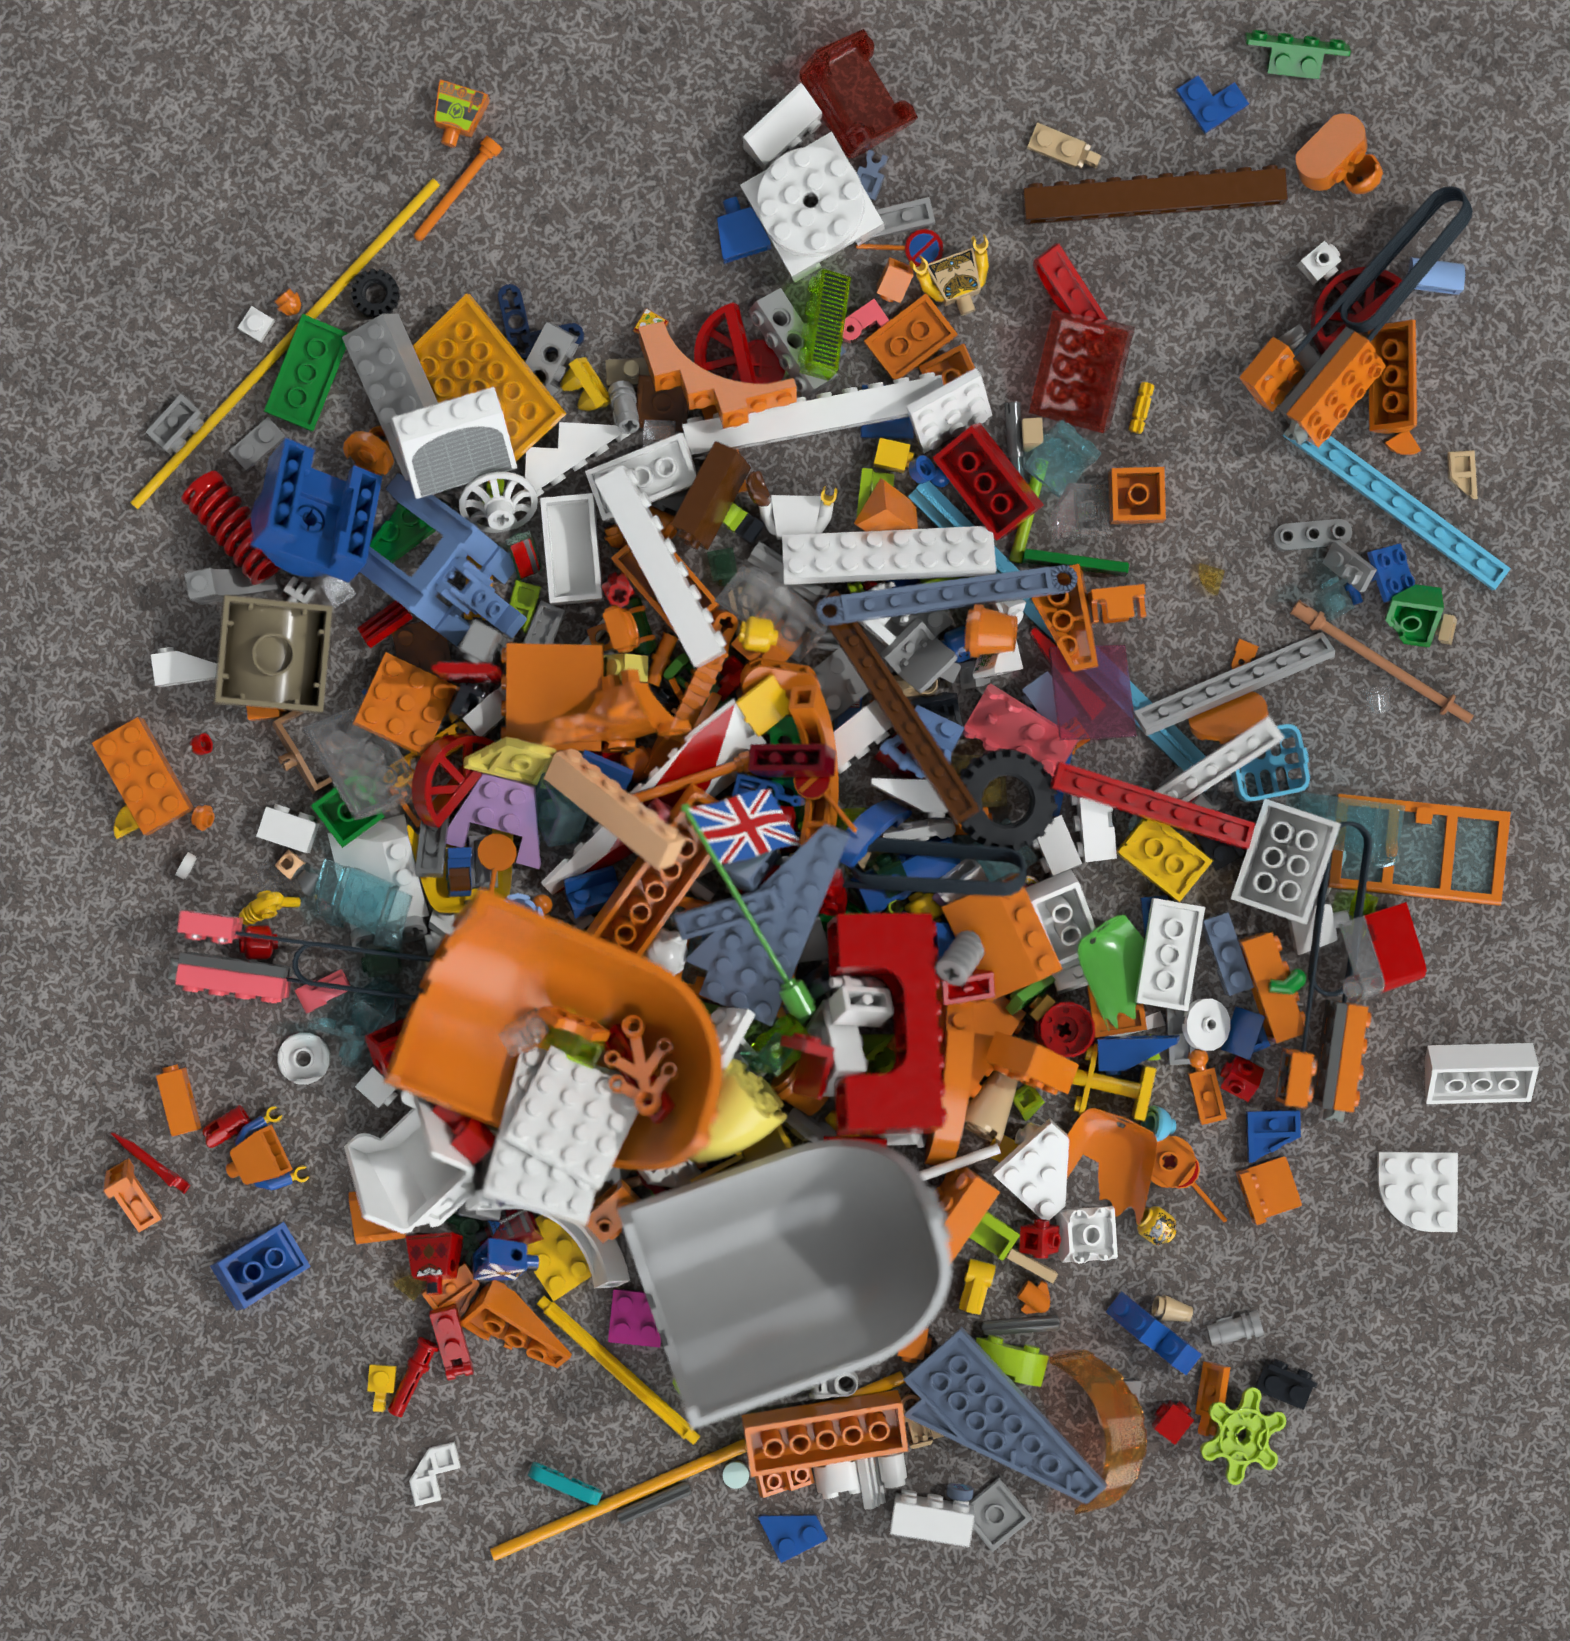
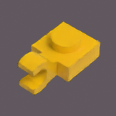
(381, 1381)

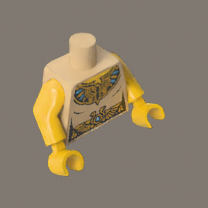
(956, 276)

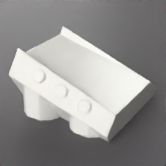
(1087, 1234)

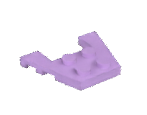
(501, 806)

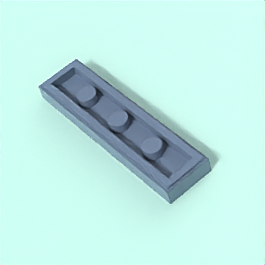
(727, 913)

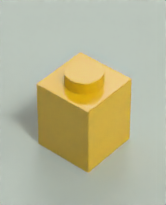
(893, 455)

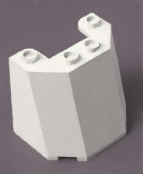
(411, 1171)

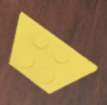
(512, 760)

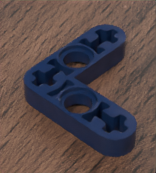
(531, 337)

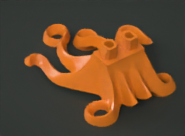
(617, 717)

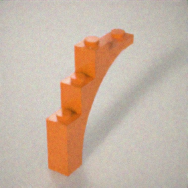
(702, 388)

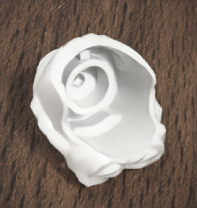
(667, 950)

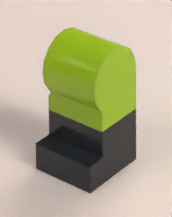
(743, 524)

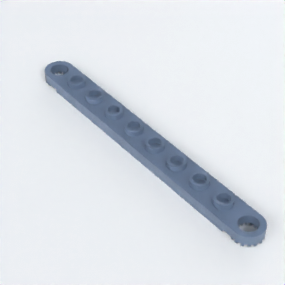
(946, 595)

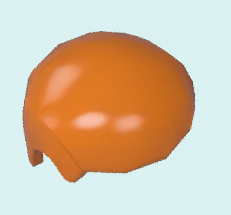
(1371, 175)

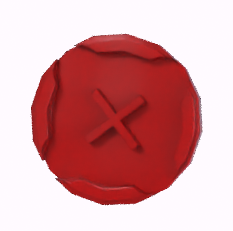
(765, 363)

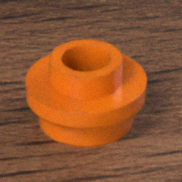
(202, 817)

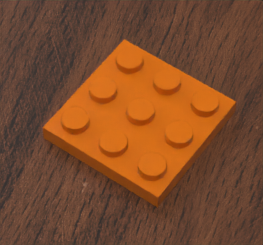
(404, 704)

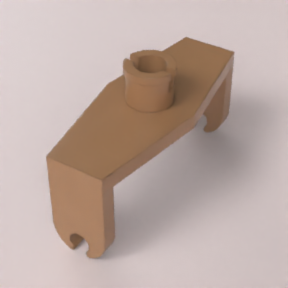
(293, 755)

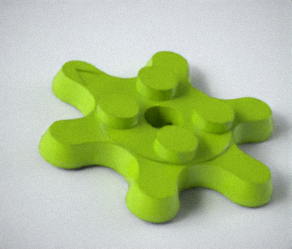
(1256, 1443)

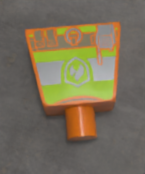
(458, 111)

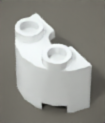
(837, 1478)

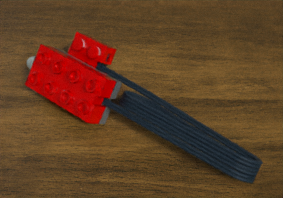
(837, 893)

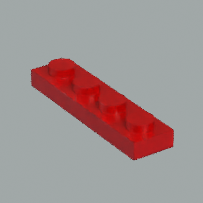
(621, 1043)

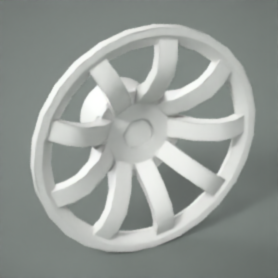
(498, 509)

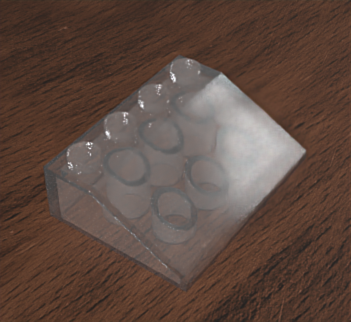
(361, 764)

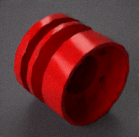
(1078, 1024)

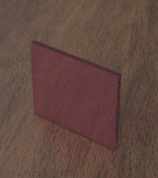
(1093, 700)

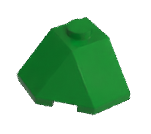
(1416, 614)

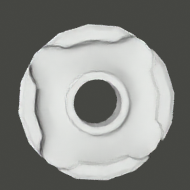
(288, 1058)

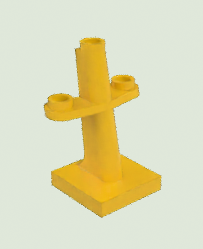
(1138, 1090)

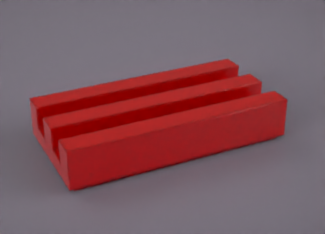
(384, 623)

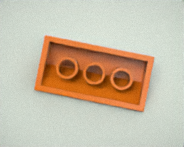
(1395, 391)

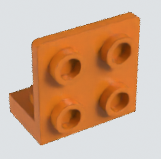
(1268, 1189)

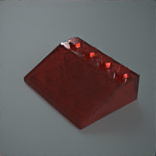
(1081, 370)

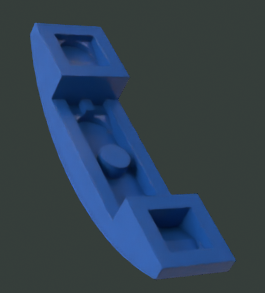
(870, 826)

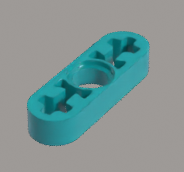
(569, 1486)

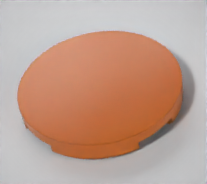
(1229, 719)

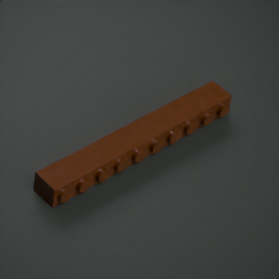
(1154, 195)

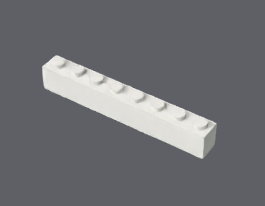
(660, 566)

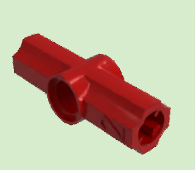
(618, 589)

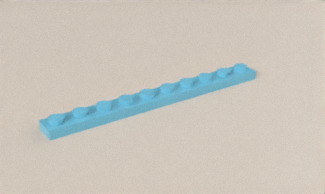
(1407, 510)

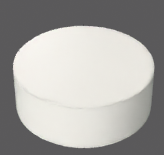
(186, 865)

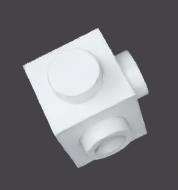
(1320, 263)

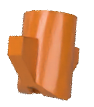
(1035, 1298)

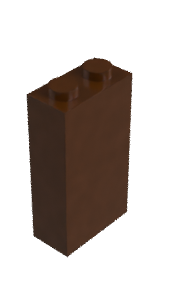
(710, 496)

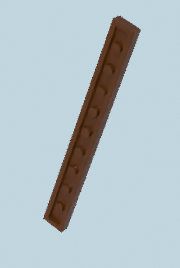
(902, 717)

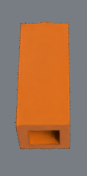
(178, 1100)

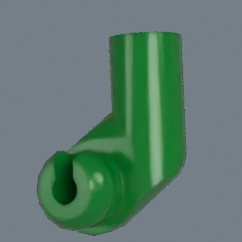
(1290, 984)

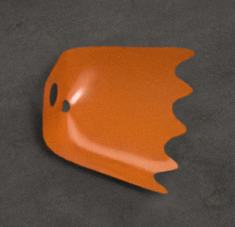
(1123, 1155)

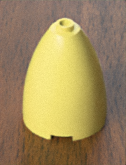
(746, 1113)

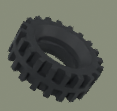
(1041, 805)

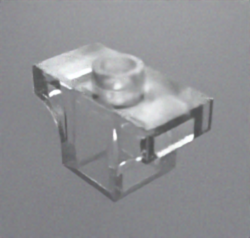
(524, 1033)

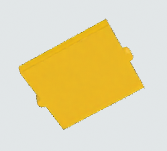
(764, 705)

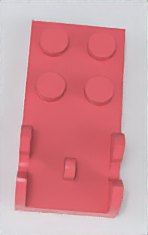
(1011, 725)

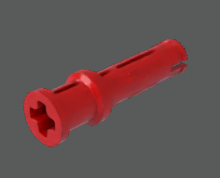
(418, 1366)

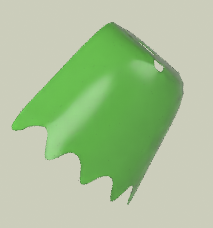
(1113, 967)

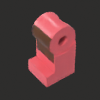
(862, 320)

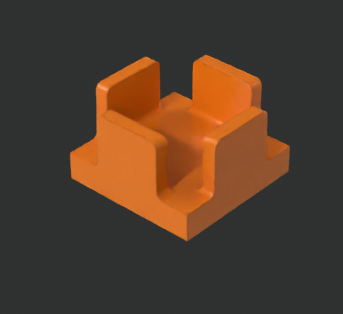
(1117, 603)

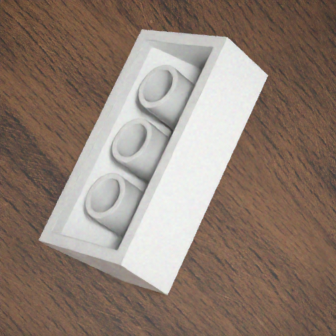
(1480, 1073)

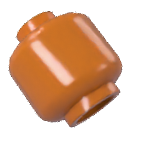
(636, 760)

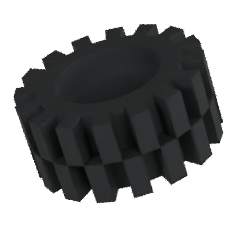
(364, 282)

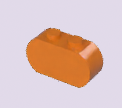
(1331, 152)
(786, 674)

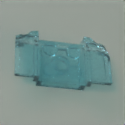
(1381, 820)
(362, 901)

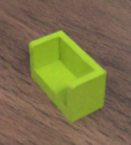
(995, 1235)

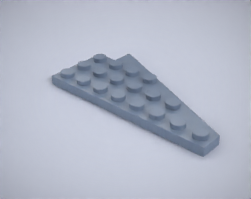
(735, 959)
(982, 1409)

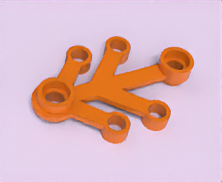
(641, 1070)

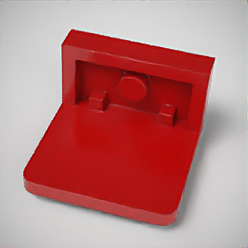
(813, 1064)

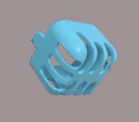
(1270, 763)

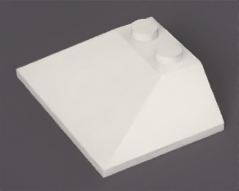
(388, 855)

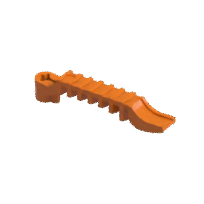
(695, 694)

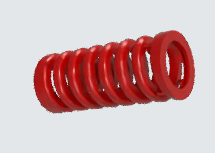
(227, 509)

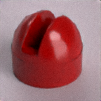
(196, 744)

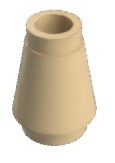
(1169, 1309)

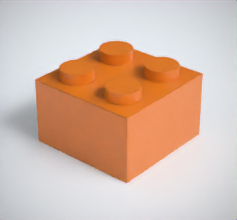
(1137, 495)

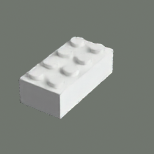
(571, 549)

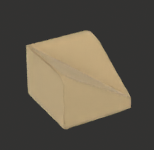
(1032, 433)

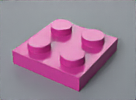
(632, 1320)

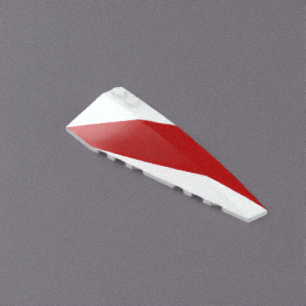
(707, 746)

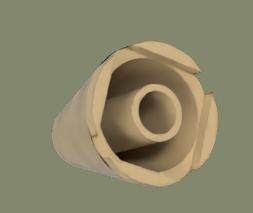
(991, 1107)

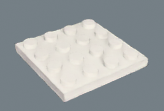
(572, 1119)

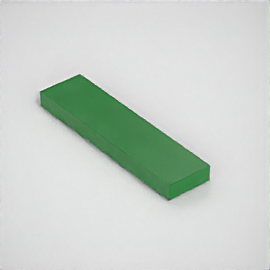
(1086, 563)

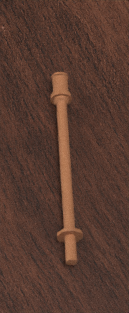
(1318, 621)

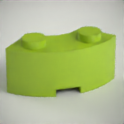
(1018, 1363)

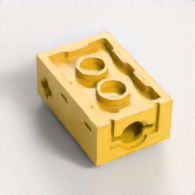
(1164, 857)

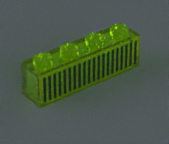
(824, 324)

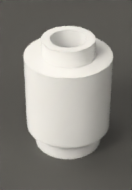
(892, 1470)

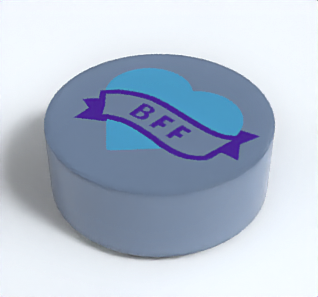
(959, 1492)

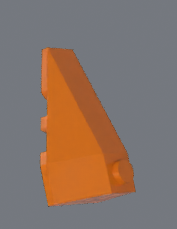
(1070, 622)
(506, 1316)

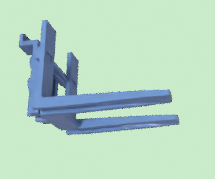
(458, 541)

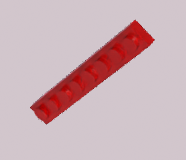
(1152, 805)

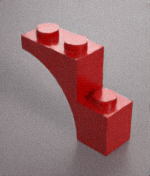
(470, 1136)

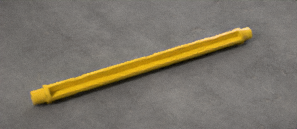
(618, 1370)

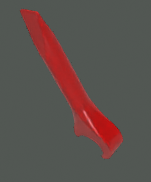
(169, 1177)

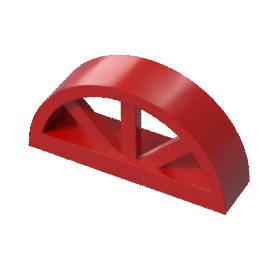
(1065, 283)
(1361, 314)
(738, 343)
(449, 795)

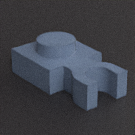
(870, 176)

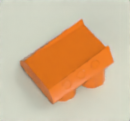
(366, 1230)

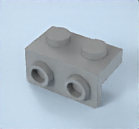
(176, 424)

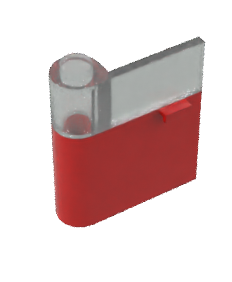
(1382, 952)

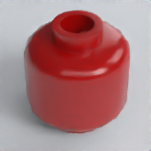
(255, 947)

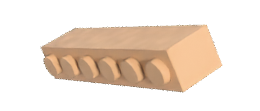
(614, 808)

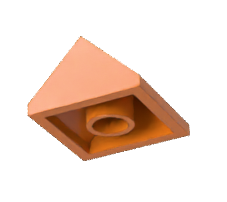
(887, 510)

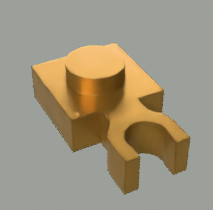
(1040, 1006)

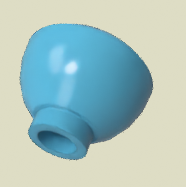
(1159, 1122)

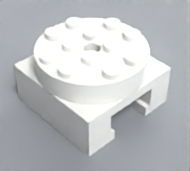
(812, 234)

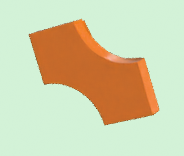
(580, 1025)

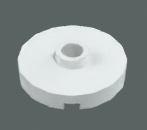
(1196, 1020)

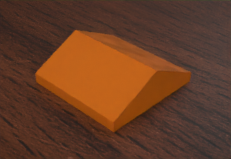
(950, 364)

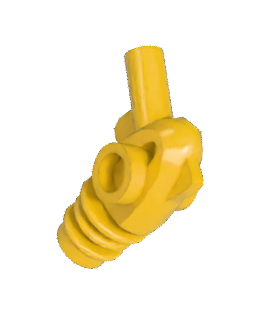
(266, 906)

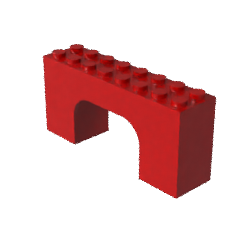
(903, 957)

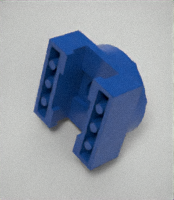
(312, 519)

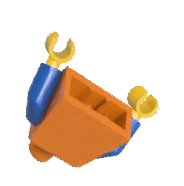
(261, 1157)

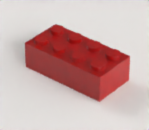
(988, 481)

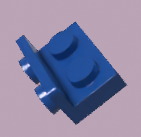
(590, 890)

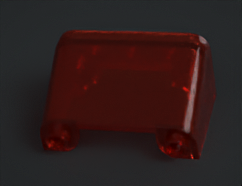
(853, 96)

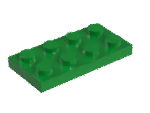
(306, 373)

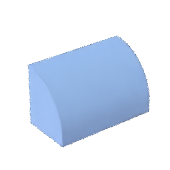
(1442, 277)

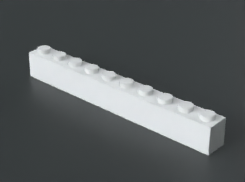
(813, 416)

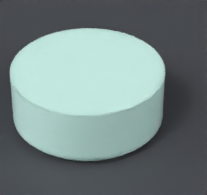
(735, 1474)

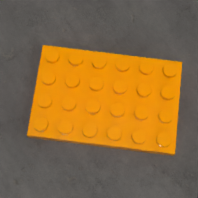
(469, 355)

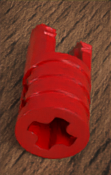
(225, 1126)

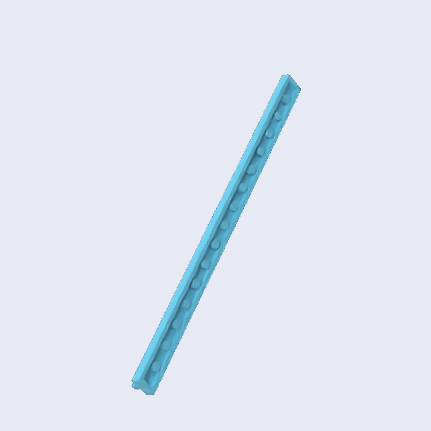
(946, 515)

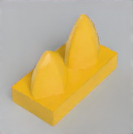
(583, 375)

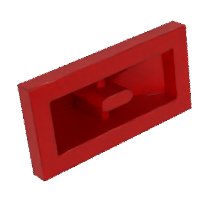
(977, 987)

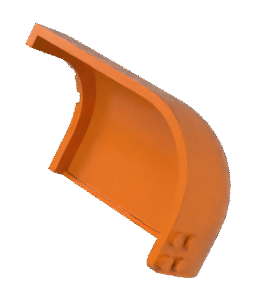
(517, 960)

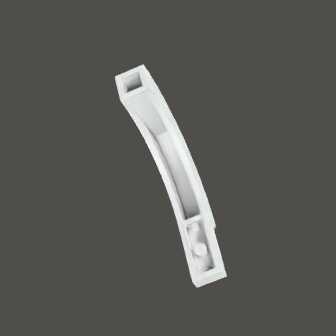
(603, 1259)

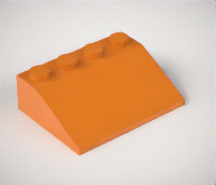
(1010, 934)

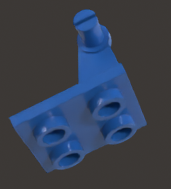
(1391, 574)

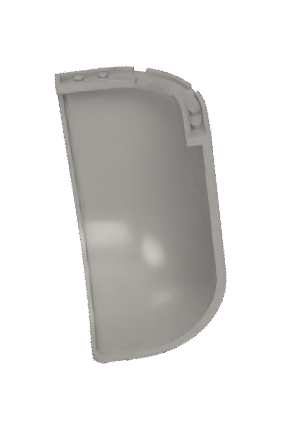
(789, 1271)

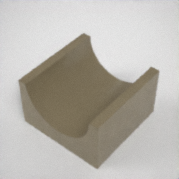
(272, 654)

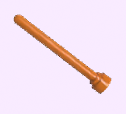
(487, 150)
(739, 764)

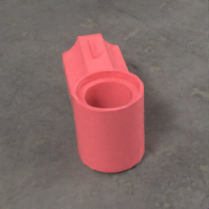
(314, 997)

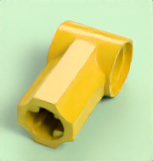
(977, 1282)

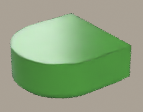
(677, 666)

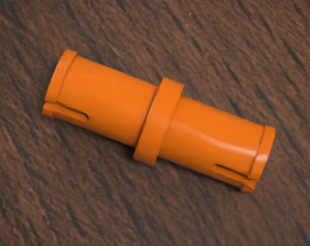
(661, 658)

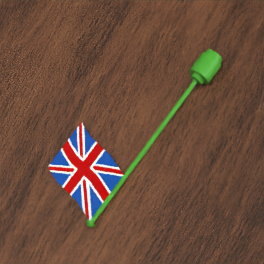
(739, 831)

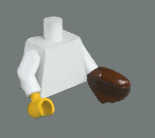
(790, 513)

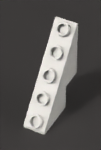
(575, 444)

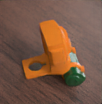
(626, 628)

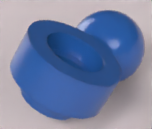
(923, 470)

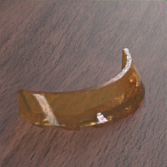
(1120, 1418)

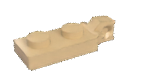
(1062, 147)

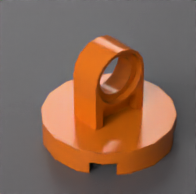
(369, 450)

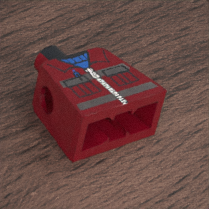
(514, 1225)

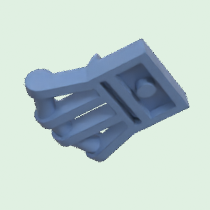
(943, 731)

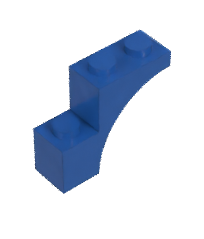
(1153, 1333)

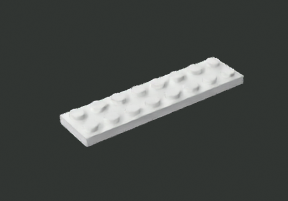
(888, 555)

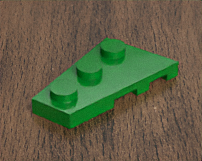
(400, 534)

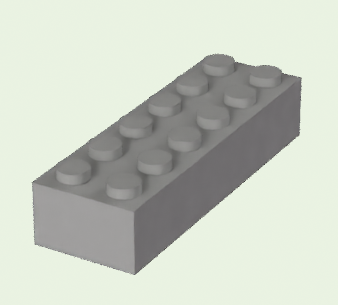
(389, 372)

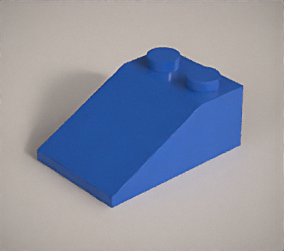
(260, 1266)

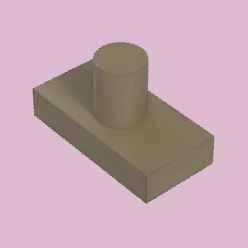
(625, 370)

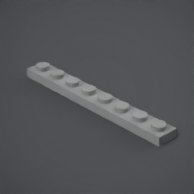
(1234, 683)

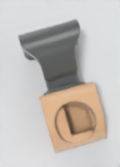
(293, 867)

